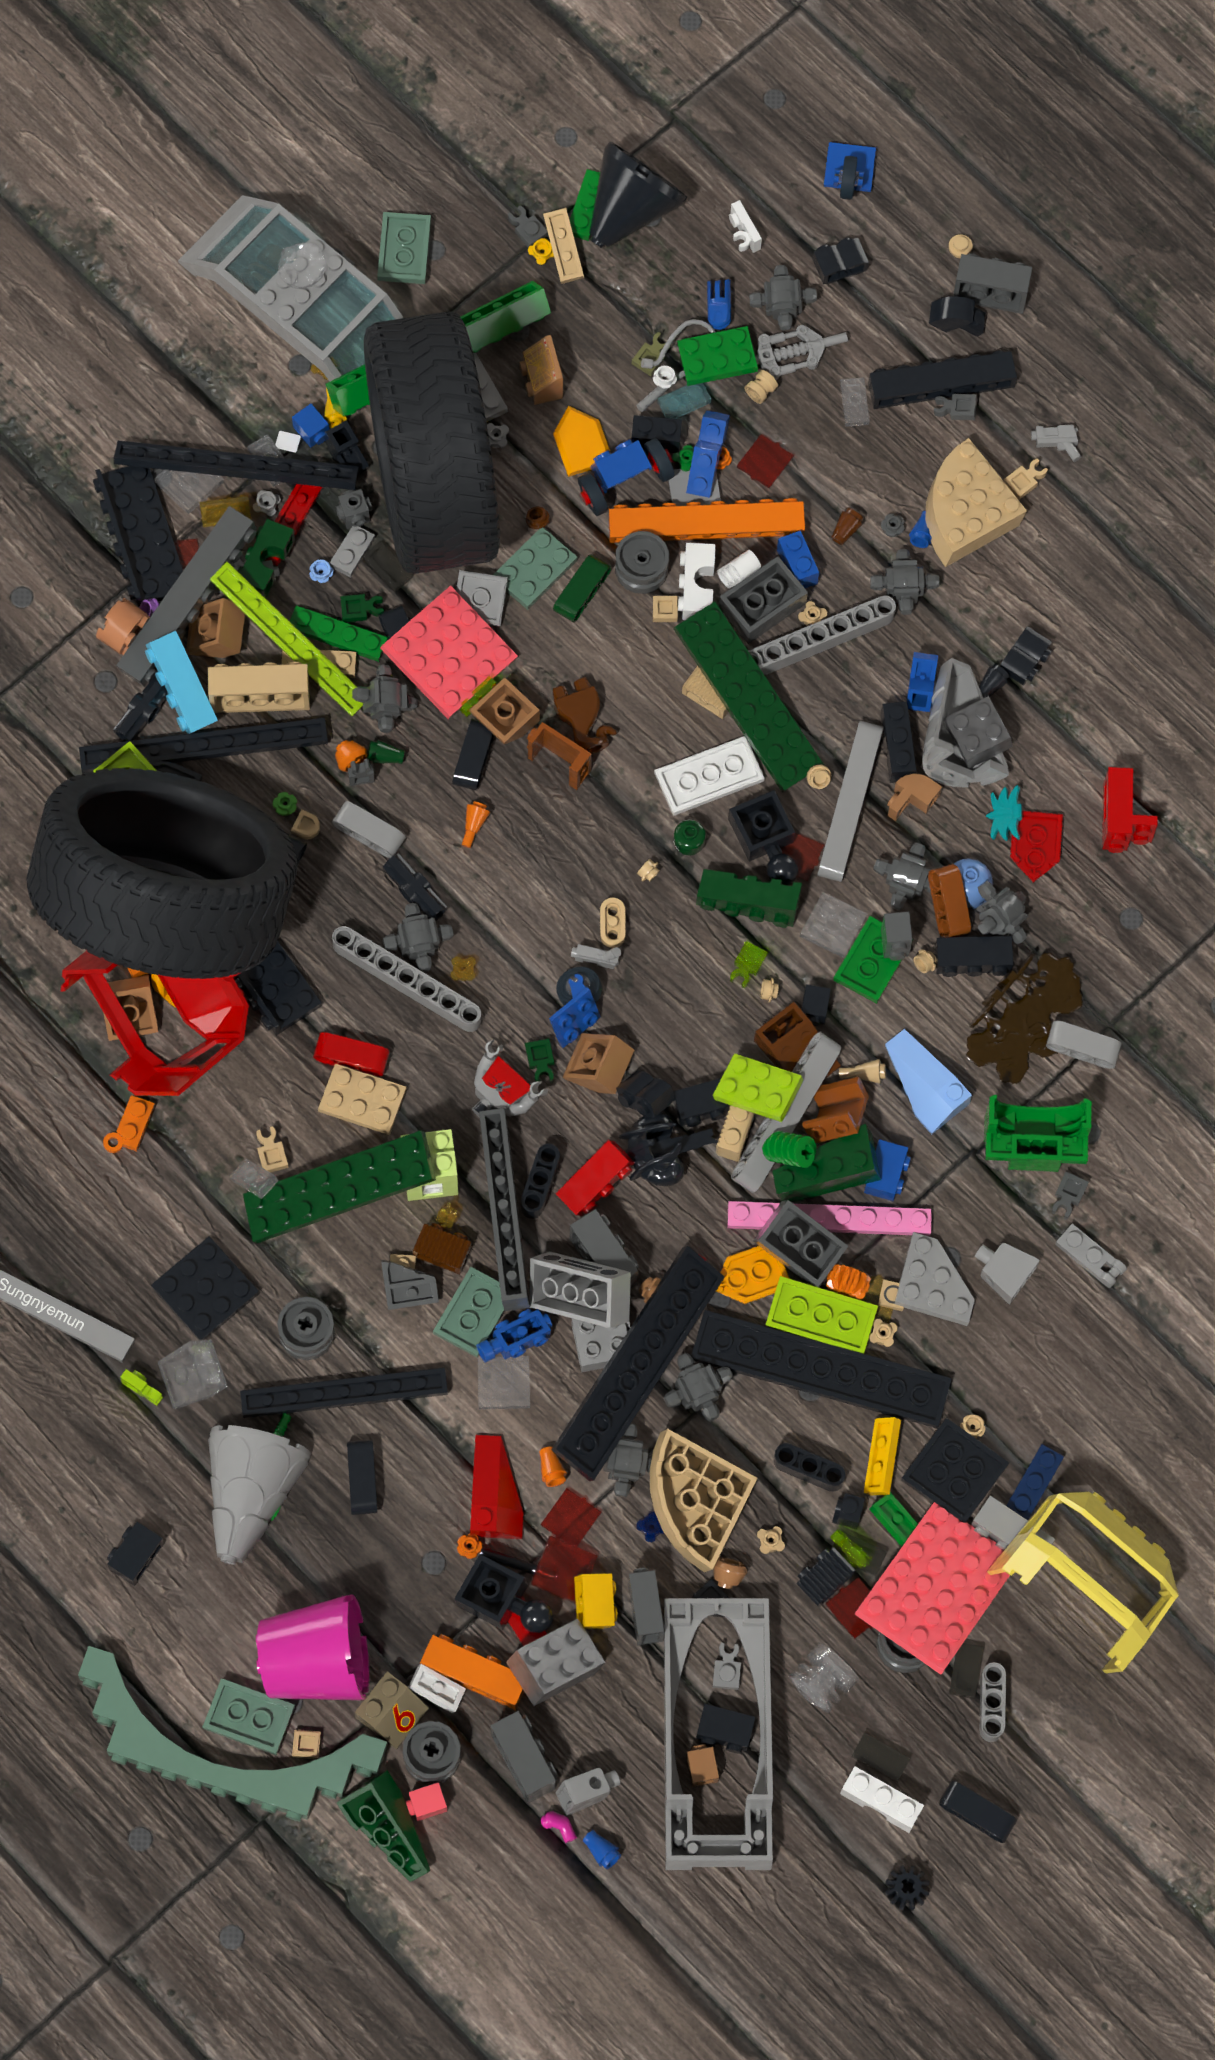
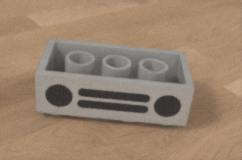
(579, 1289)

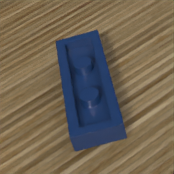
(1035, 1481)

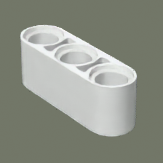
(739, 569)

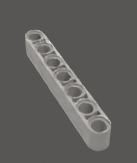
(825, 629)
(850, 801)
(401, 968)
(813, 1067)

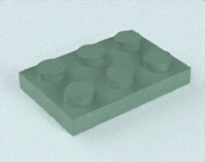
(404, 248)
(536, 567)
(471, 1312)
(248, 1716)

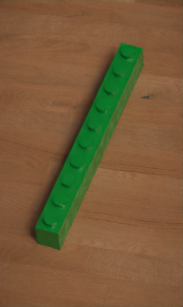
(484, 326)

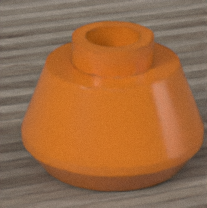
(349, 751)

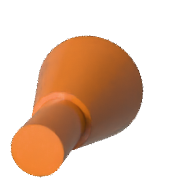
(475, 817)

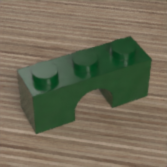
(271, 541)

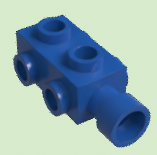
(517, 1333)

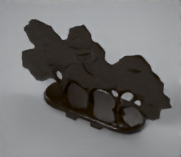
(1025, 1022)

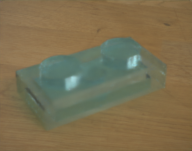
(684, 400)

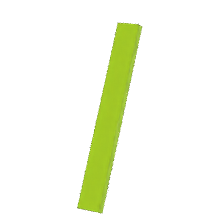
(286, 636)

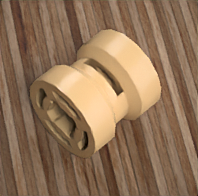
(759, 388)

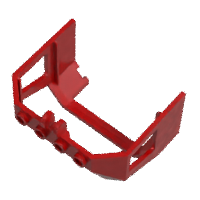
(207, 1005)

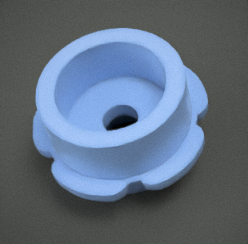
(316, 567)

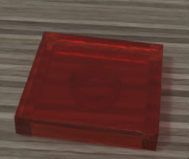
(559, 1566)

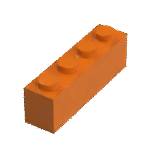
(473, 1671)

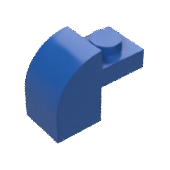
(921, 681)

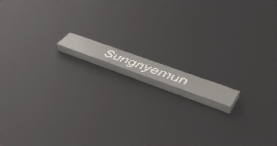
(64, 1317)

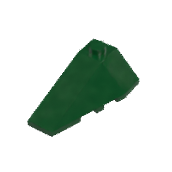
(384, 1818)

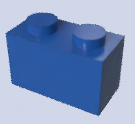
(798, 559)
(891, 1162)

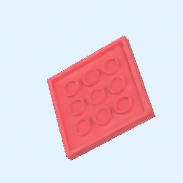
(448, 651)

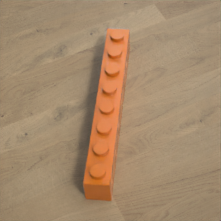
(709, 521)

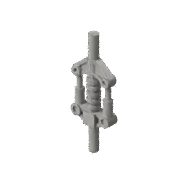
(813, 344)

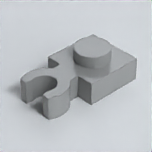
(726, 1671)

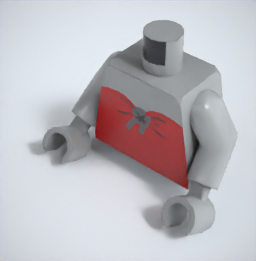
(502, 1086)

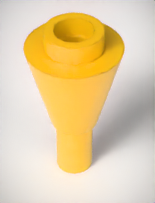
(331, 415)

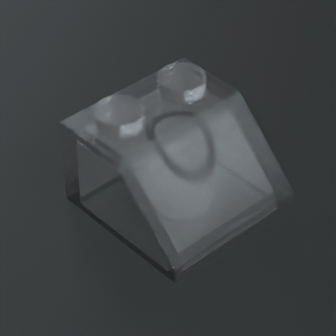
(192, 1373)

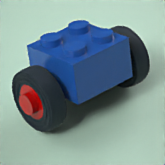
(620, 466)

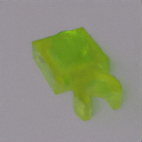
(486, 686)
(749, 961)
(853, 1552)

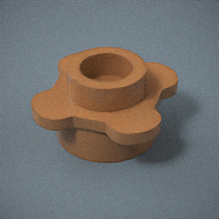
(648, 1287)

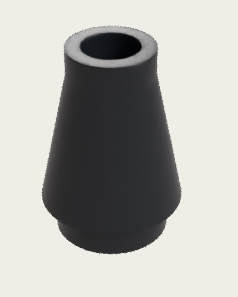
(993, 680)

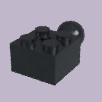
(768, 840)
(497, 1609)

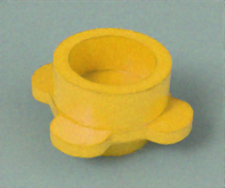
(541, 244)

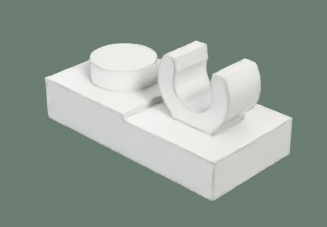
(747, 230)
(437, 1688)

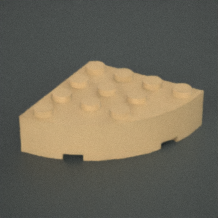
(968, 505)
(696, 1497)

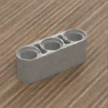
(368, 829)
(1083, 1044)
(996, 1690)

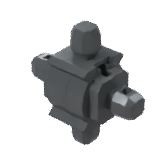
(783, 297)
(904, 581)
(384, 698)
(905, 875)
(1002, 912)
(418, 937)
(698, 1387)
(627, 1462)

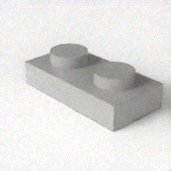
(351, 550)

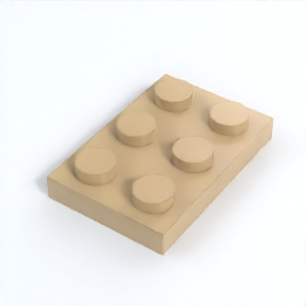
(362, 1099)

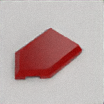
(1038, 843)

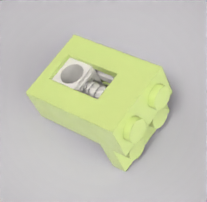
(444, 1166)

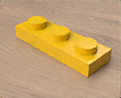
(882, 1456)

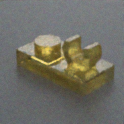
(213, 510)

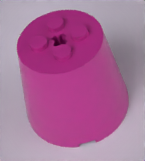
(314, 1652)

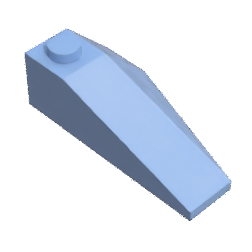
(928, 1084)

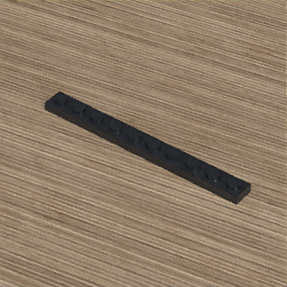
(236, 465)
(215, 743)

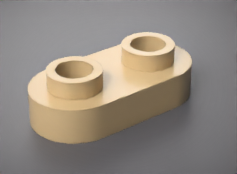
(612, 924)

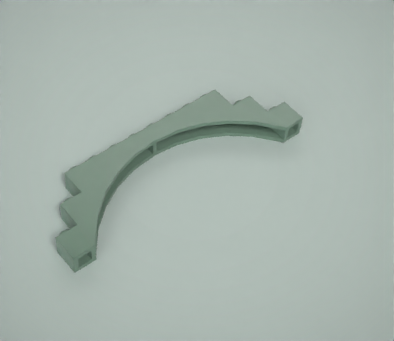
(285, 1789)

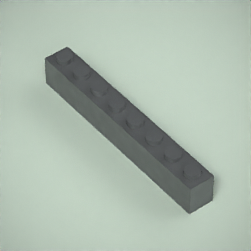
(189, 591)
(504, 1209)

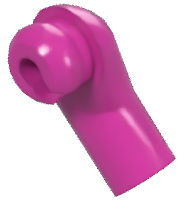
(560, 1822)

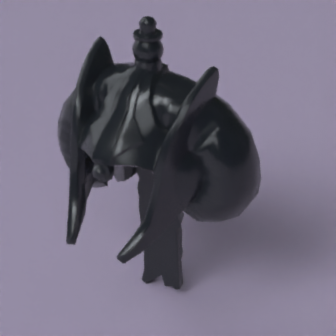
(657, 1153)

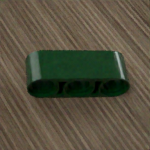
(582, 588)

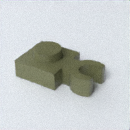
(649, 352)

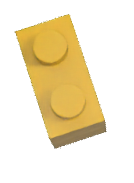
(595, 1600)

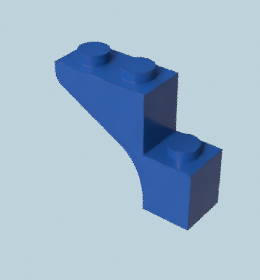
(707, 453)

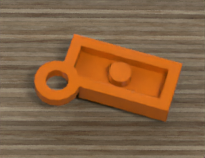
(131, 1125)

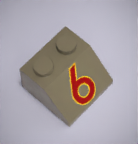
(391, 1710)

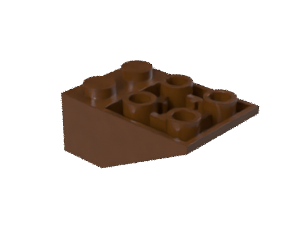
(787, 1037)

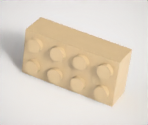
(258, 687)

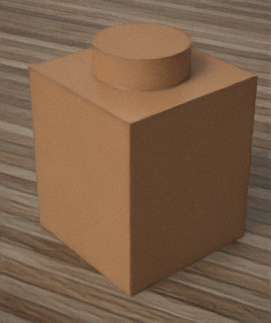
(702, 1765)

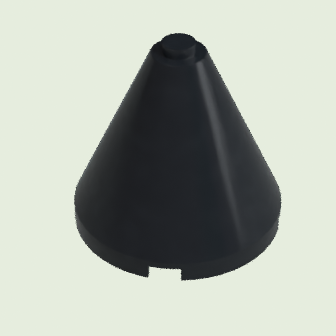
(628, 197)

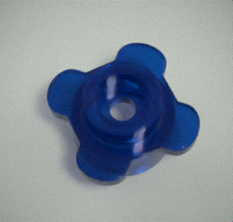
(643, 1525)

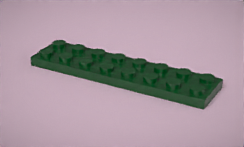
(748, 696)
(340, 1186)

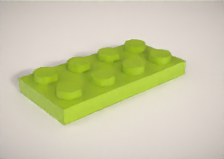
(821, 1315)

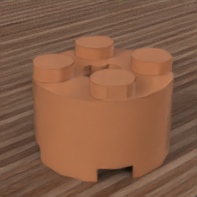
(122, 625)

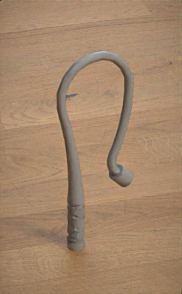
(649, 363)

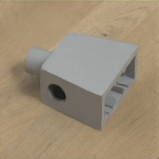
(1006, 1269)
(578, 1793)

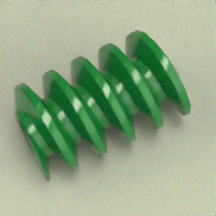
(790, 1149)

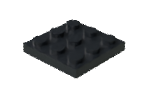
(205, 1289)
(955, 1471)

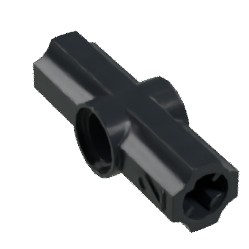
(141, 710)
(414, 887)

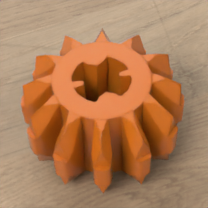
(848, 1281)

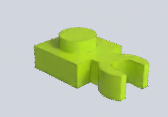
(137, 1383)

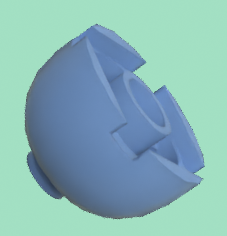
(973, 875)

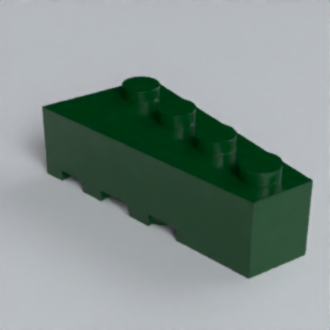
(749, 897)
(836, 1166)

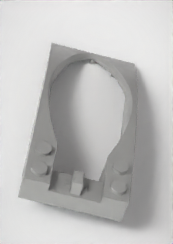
(753, 1848)

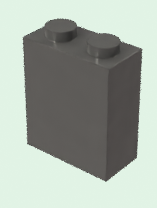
(645, 1606)

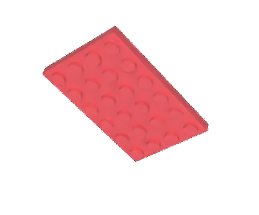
(935, 1588)

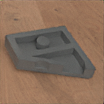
(407, 1286)

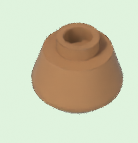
(729, 1572)

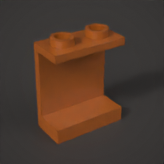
(563, 747)
(840, 1110)

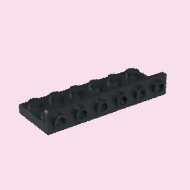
(140, 531)
(278, 991)

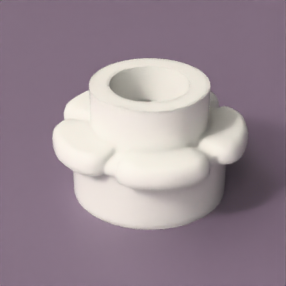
(664, 372)

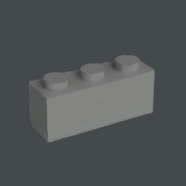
(1002, 1524)

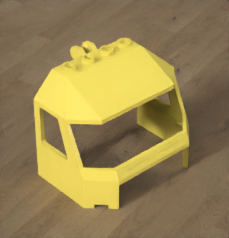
(1030, 1552)

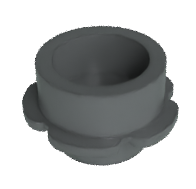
(890, 530)

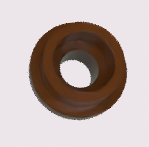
(537, 517)

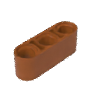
(949, 901)

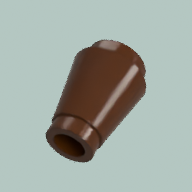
(846, 526)

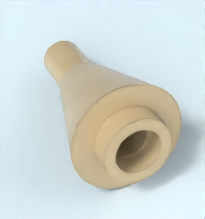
(869, 1071)

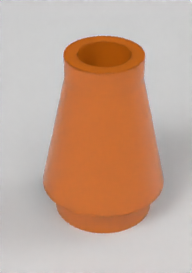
(551, 1468)

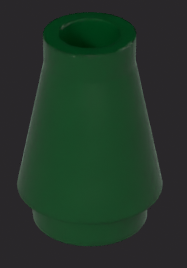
(384, 753)

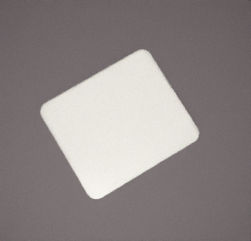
(287, 441)

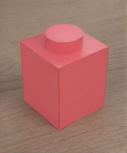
(426, 1802)

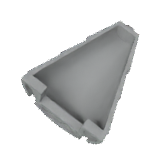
(941, 759)
(249, 1484)

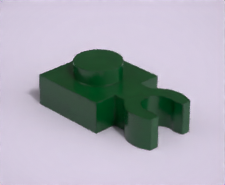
(356, 608)
(540, 1056)

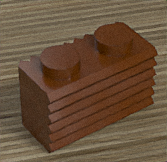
(442, 1248)

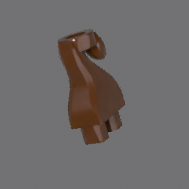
(580, 713)

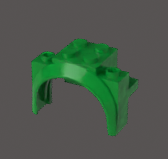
(1037, 1135)

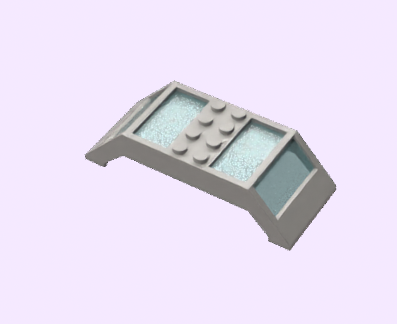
(318, 321)

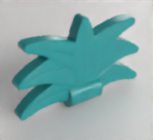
(1005, 814)

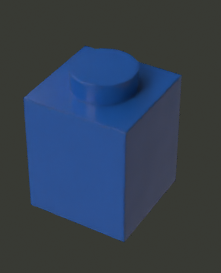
(310, 425)

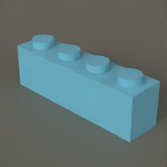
(181, 683)

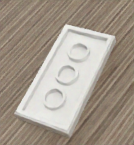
(709, 775)

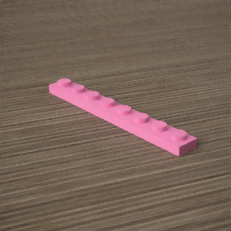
(838, 1218)

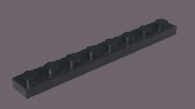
(343, 1392)

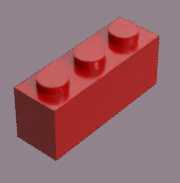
(596, 1178)

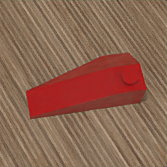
(495, 1500)

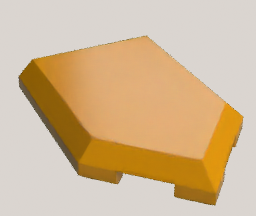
(579, 440)
(751, 1275)

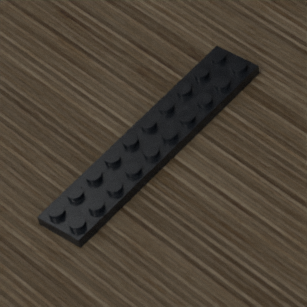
(638, 1363)
(821, 1369)

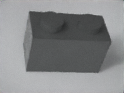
(896, 935)

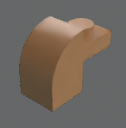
(913, 789)

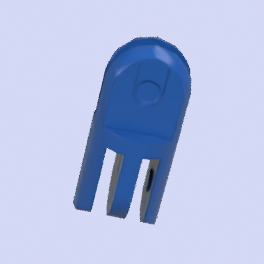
(719, 308)

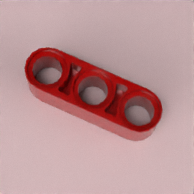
(351, 1054)

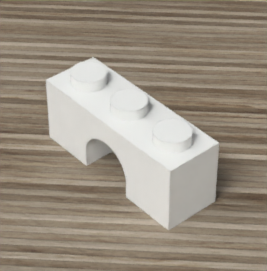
(698, 562)
(893, 1804)

